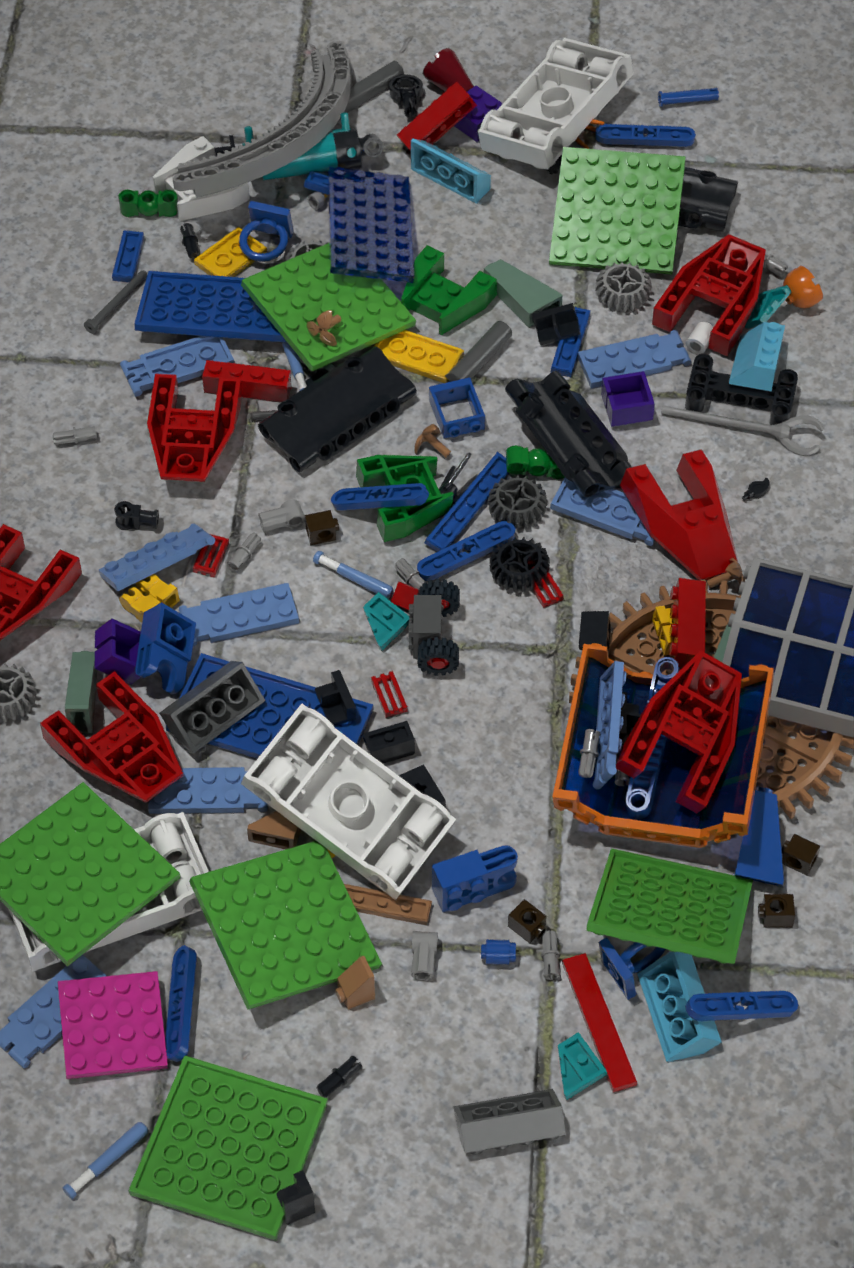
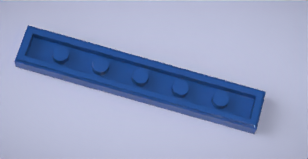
(467, 504)

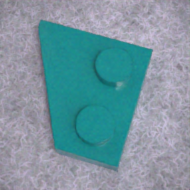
(766, 305)
(385, 619)
(578, 1065)

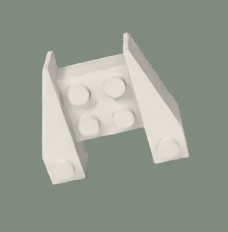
(188, 204)

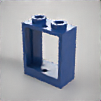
(461, 390)

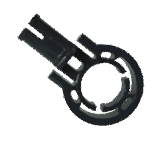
(407, 95)

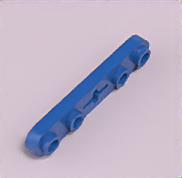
(633, 135)
(380, 496)
(454, 557)
(180, 1003)
(760, 1005)

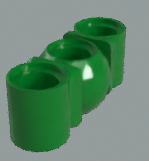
(148, 203)
(535, 462)

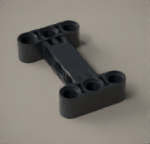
(715, 386)

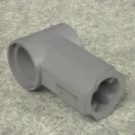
(287, 515)
(423, 949)

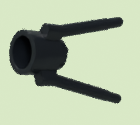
(447, 485)

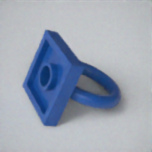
(271, 221)
(621, 967)

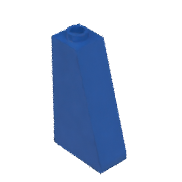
(761, 849)

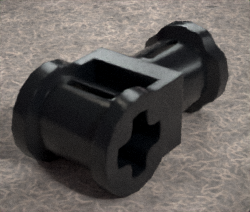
(134, 516)

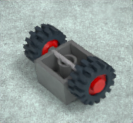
(425, 627)

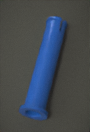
(687, 96)

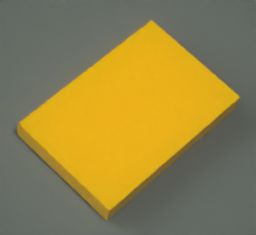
(226, 256)

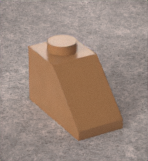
(274, 831)
(356, 984)

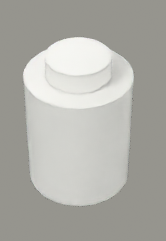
(699, 338)

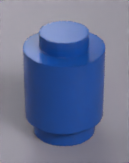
(498, 951)

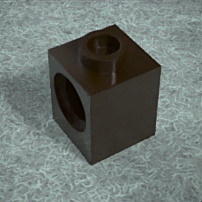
(321, 527)
(800, 854)
(781, 902)
(523, 913)

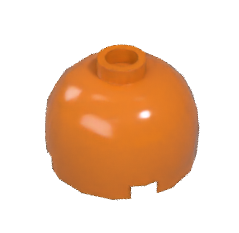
(803, 290)

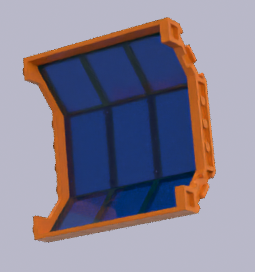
(668, 821)

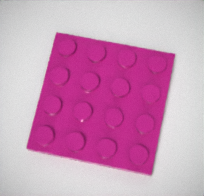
(112, 1025)

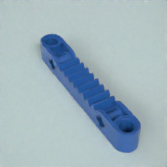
(644, 785)

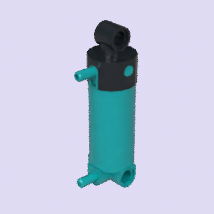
(336, 149)

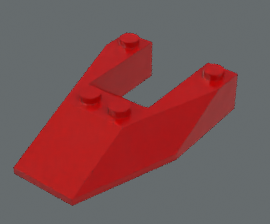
(723, 275)
(190, 439)
(691, 531)
(23, 597)
(697, 712)
(126, 753)

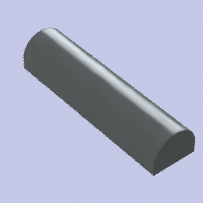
(373, 85)
(481, 352)

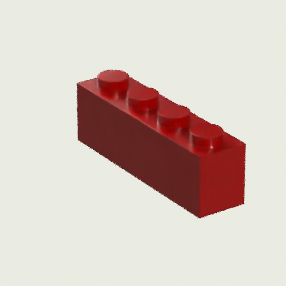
(438, 117)
(256, 381)
(688, 619)

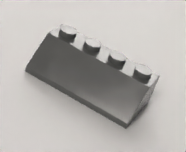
(212, 706)
(509, 1121)

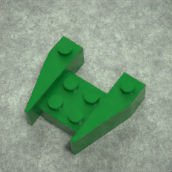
(443, 299)
(397, 470)

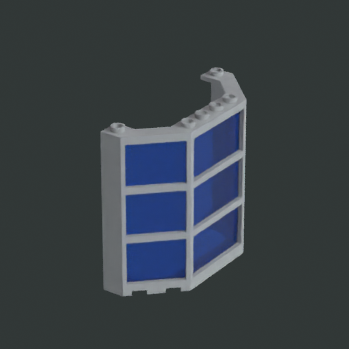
(803, 631)

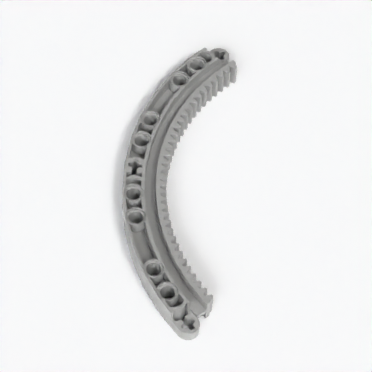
(287, 141)

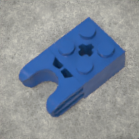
(165, 646)
(473, 877)

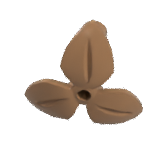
(325, 322)
(428, 436)
(733, 572)

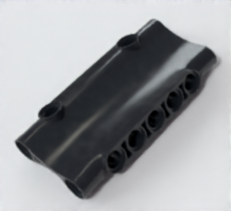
(707, 197)
(337, 409)
(570, 433)

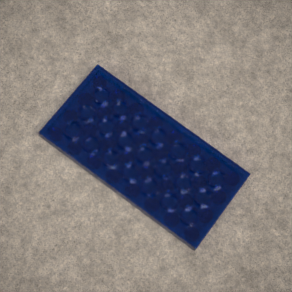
(370, 225)

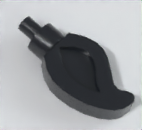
(756, 489)

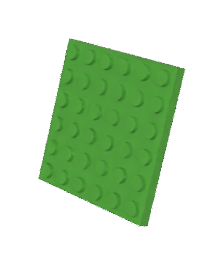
(617, 209)
(305, 288)
(79, 873)
(670, 906)
(283, 923)
(228, 1146)

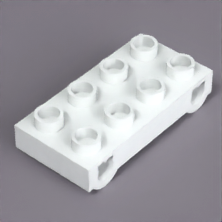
(555, 103)
(348, 801)
(175, 842)

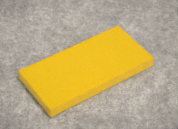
(420, 354)

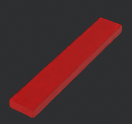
(599, 1022)

